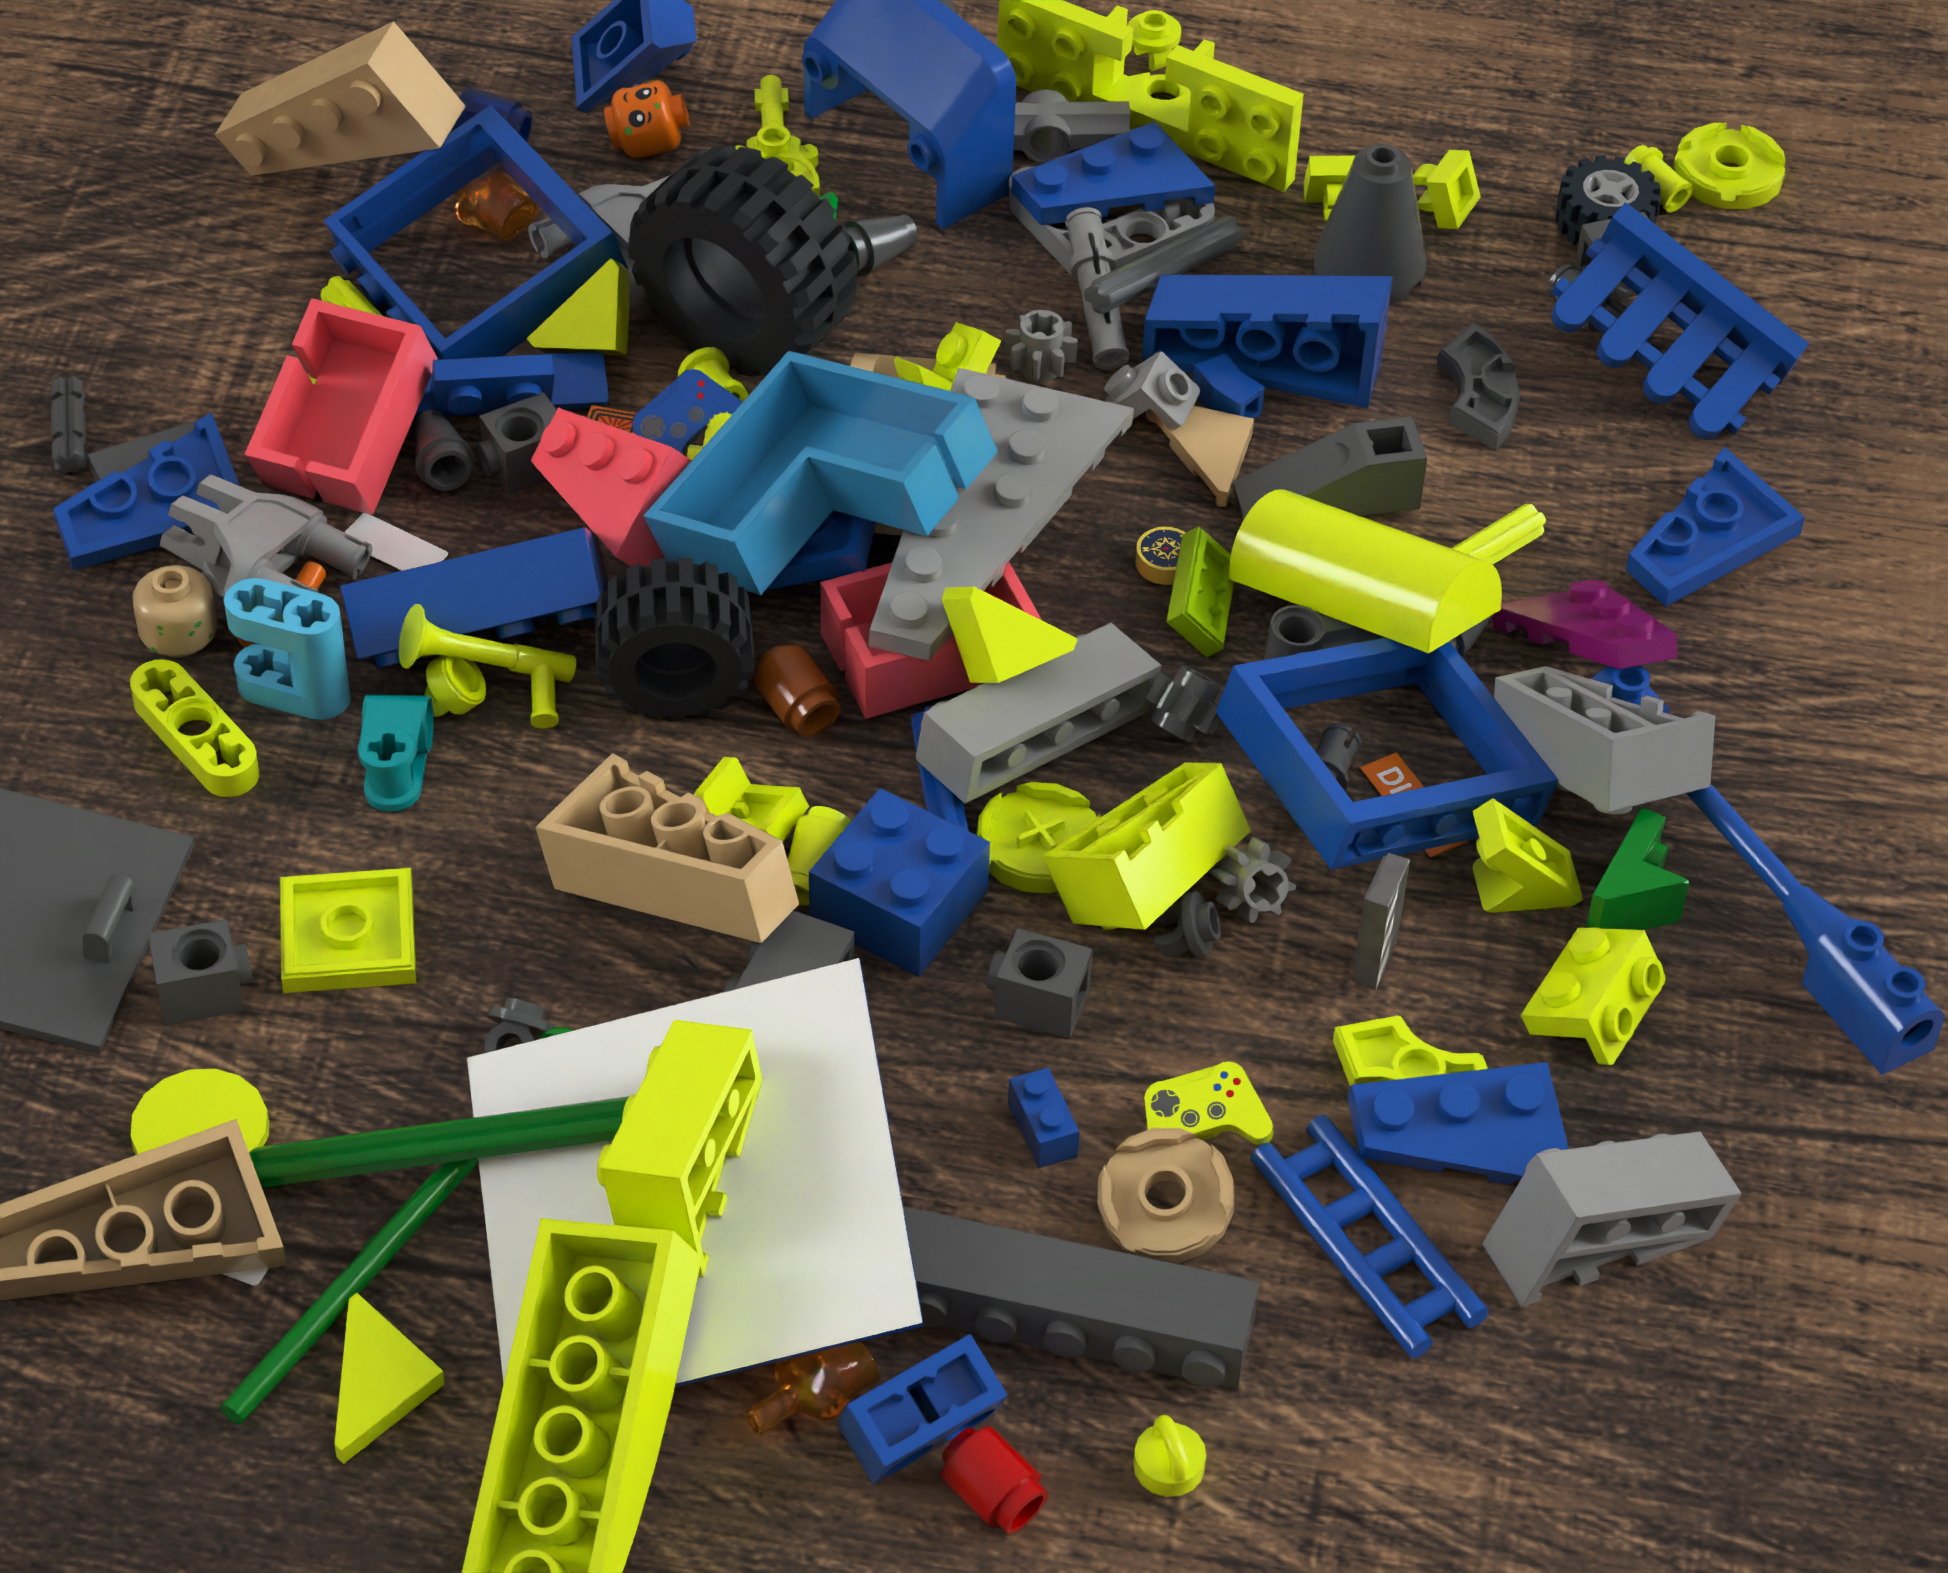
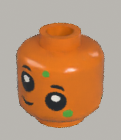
(646, 119)

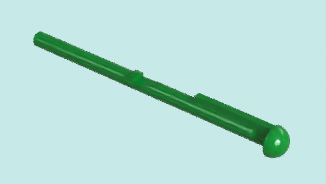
(352, 1280)

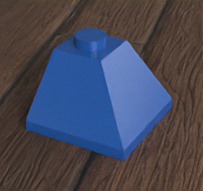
(628, 46)

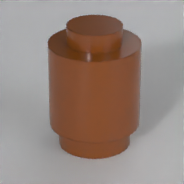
(797, 690)

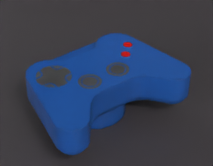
(683, 410)

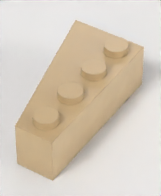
(666, 855)
(142, 1221)

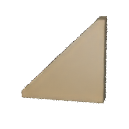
(1210, 446)

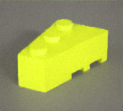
(1148, 849)
(681, 1129)

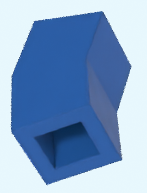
(1227, 388)

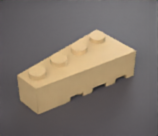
(343, 107)

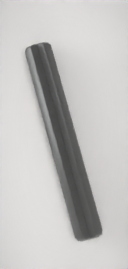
(1171, 259)

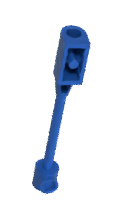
(1847, 962)

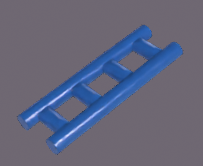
(1366, 1271)

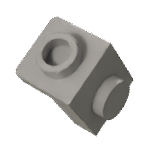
(1155, 386)

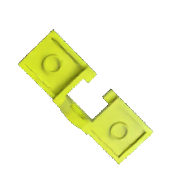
(1223, 119)

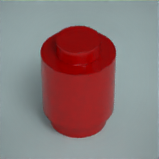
(993, 1479)

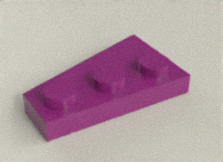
(1594, 622)

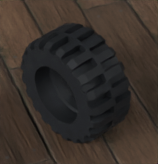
(742, 258)

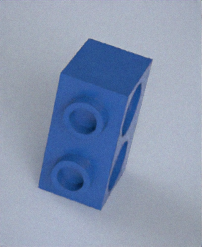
(921, 1409)

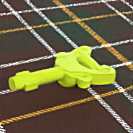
(775, 139)

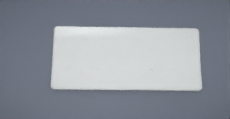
(394, 545)

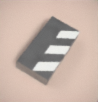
(1380, 920)

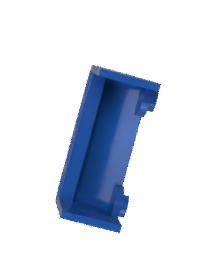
(937, 77)

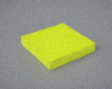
(347, 930)

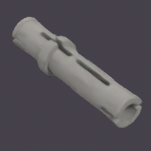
(1088, 263)

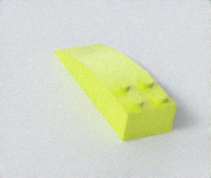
(583, 1399)

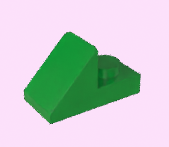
(1635, 887)

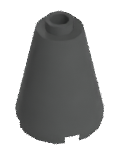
(1375, 223)

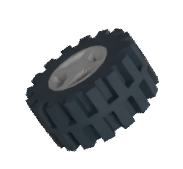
(1600, 189)

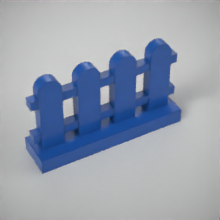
(1697, 299)

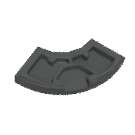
(1484, 383)

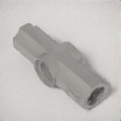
(1053, 127)

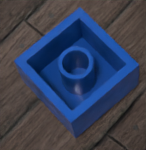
(900, 880)

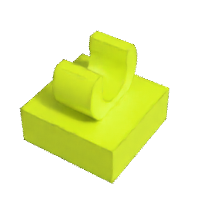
(1325, 179)
(1450, 187)

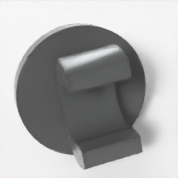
(1196, 927)
(515, 1020)

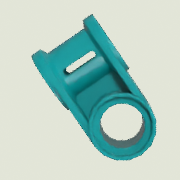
(395, 748)

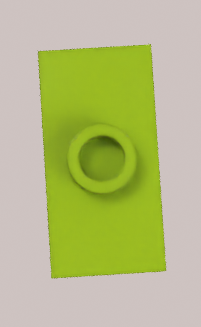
(1201, 592)

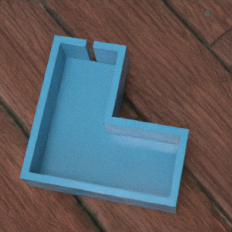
(814, 444)

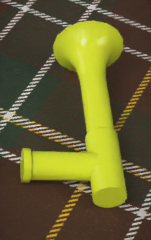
(424, 639)

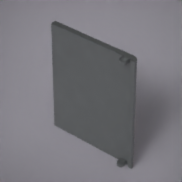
(76, 914)

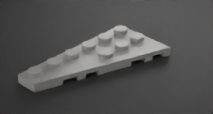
(1043, 450)

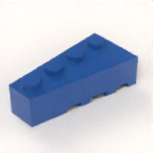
(1281, 330)
(481, 593)

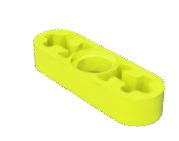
(200, 750)

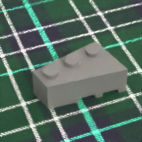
(1607, 746)
(1608, 1204)

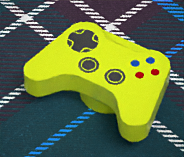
(1209, 1104)

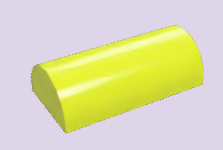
(1362, 571)

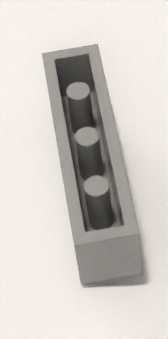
(1036, 715)

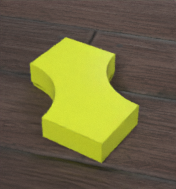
(1390, 1051)

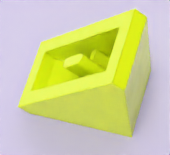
(591, 318)
(999, 638)

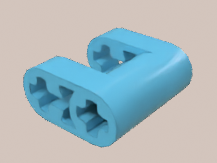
(297, 651)

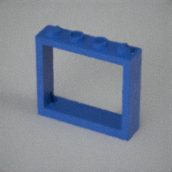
(431, 180)
(1398, 822)

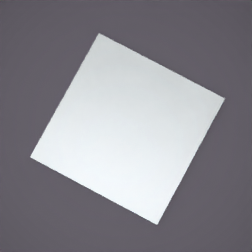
(813, 1206)

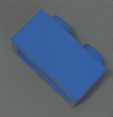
(1043, 1117)

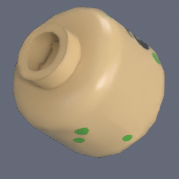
(175, 611)

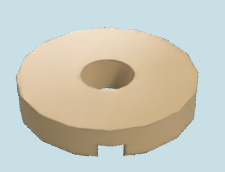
(1166, 1233)

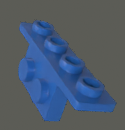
(491, 383)

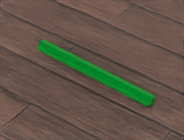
(438, 1142)

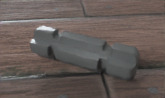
(68, 425)

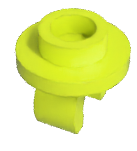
(1155, 34)

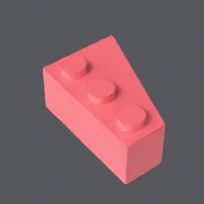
(609, 480)

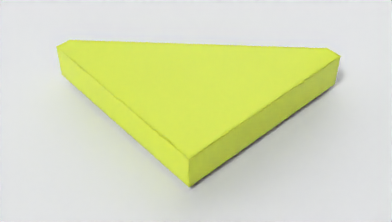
(380, 1379)

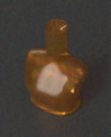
(496, 205)
(815, 1385)

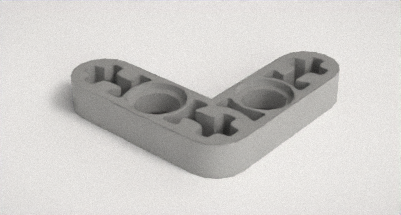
(1165, 225)

